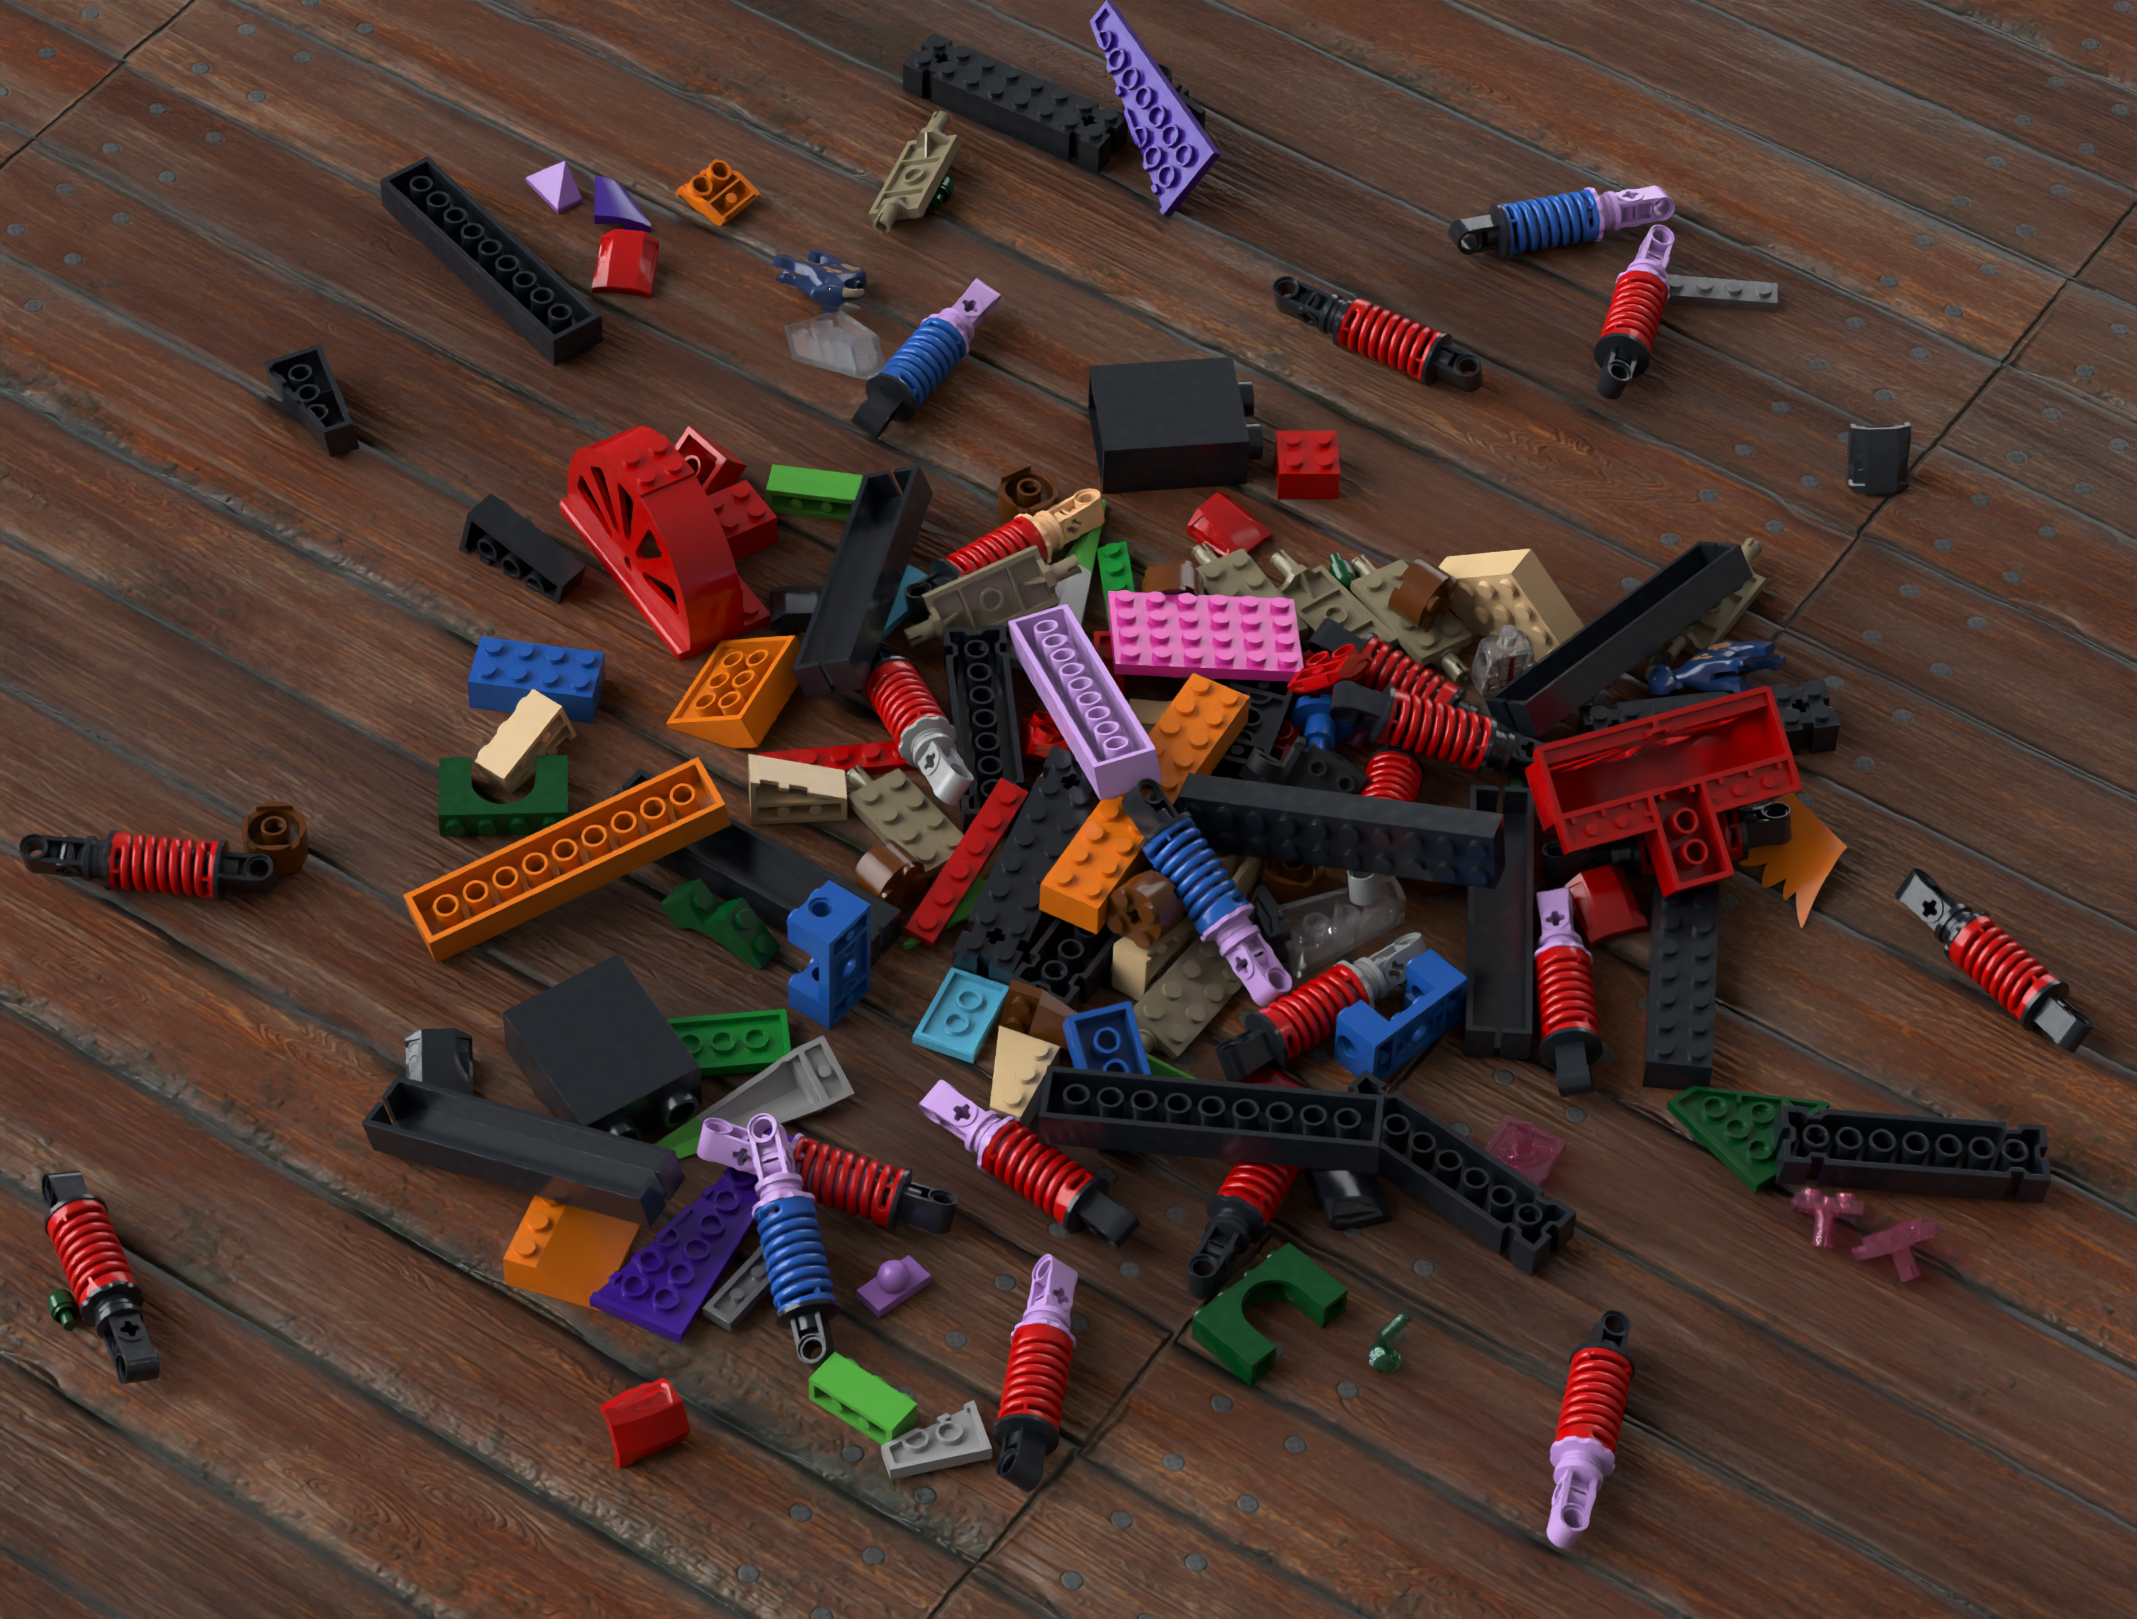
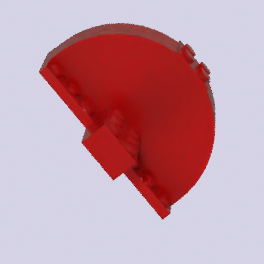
(694, 532)
(1668, 789)

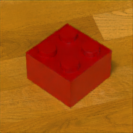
(1307, 465)

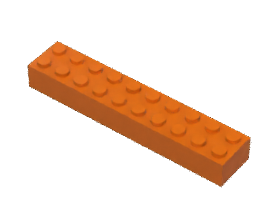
(1105, 850)
(567, 860)

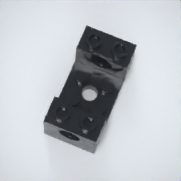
(1268, 704)

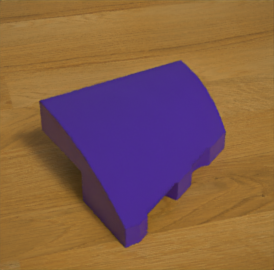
(616, 206)

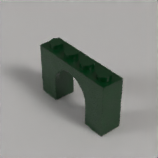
(466, 814)
(1284, 1277)

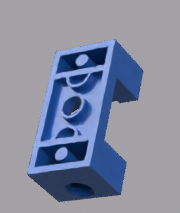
(837, 933)
(1432, 1008)

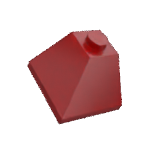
(712, 463)

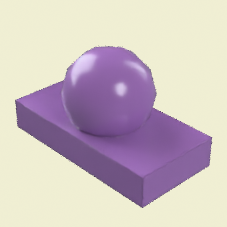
(893, 1285)

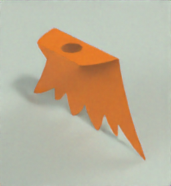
(1802, 860)

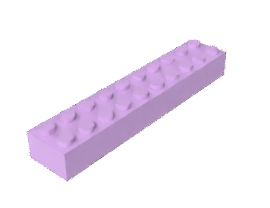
(1084, 701)

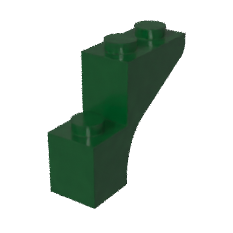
(728, 922)

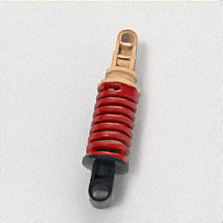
(1046, 530)

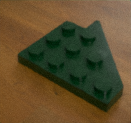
(1737, 1128)

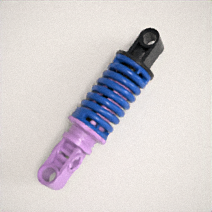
(1559, 220)
(924, 361)
(1211, 903)
(791, 1244)

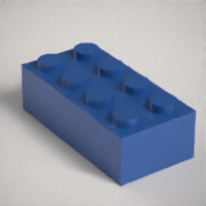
(510, 669)
(1106, 1040)

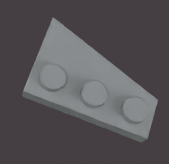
(945, 1444)

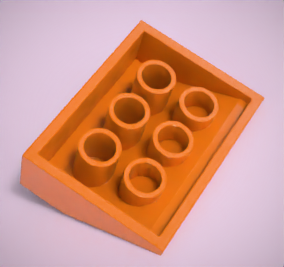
(739, 691)
(567, 1251)

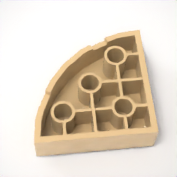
(1511, 591)

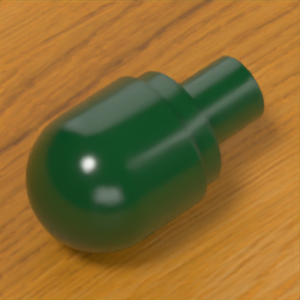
(943, 192)
(1341, 570)
(63, 1308)

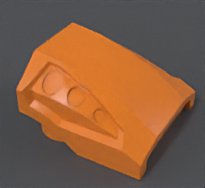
(718, 192)

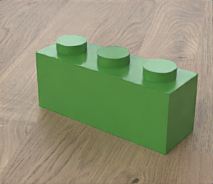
(812, 492)
(862, 1399)

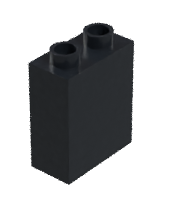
(1171, 425)
(604, 1054)

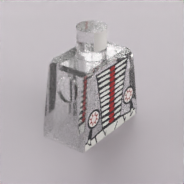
(1501, 660)

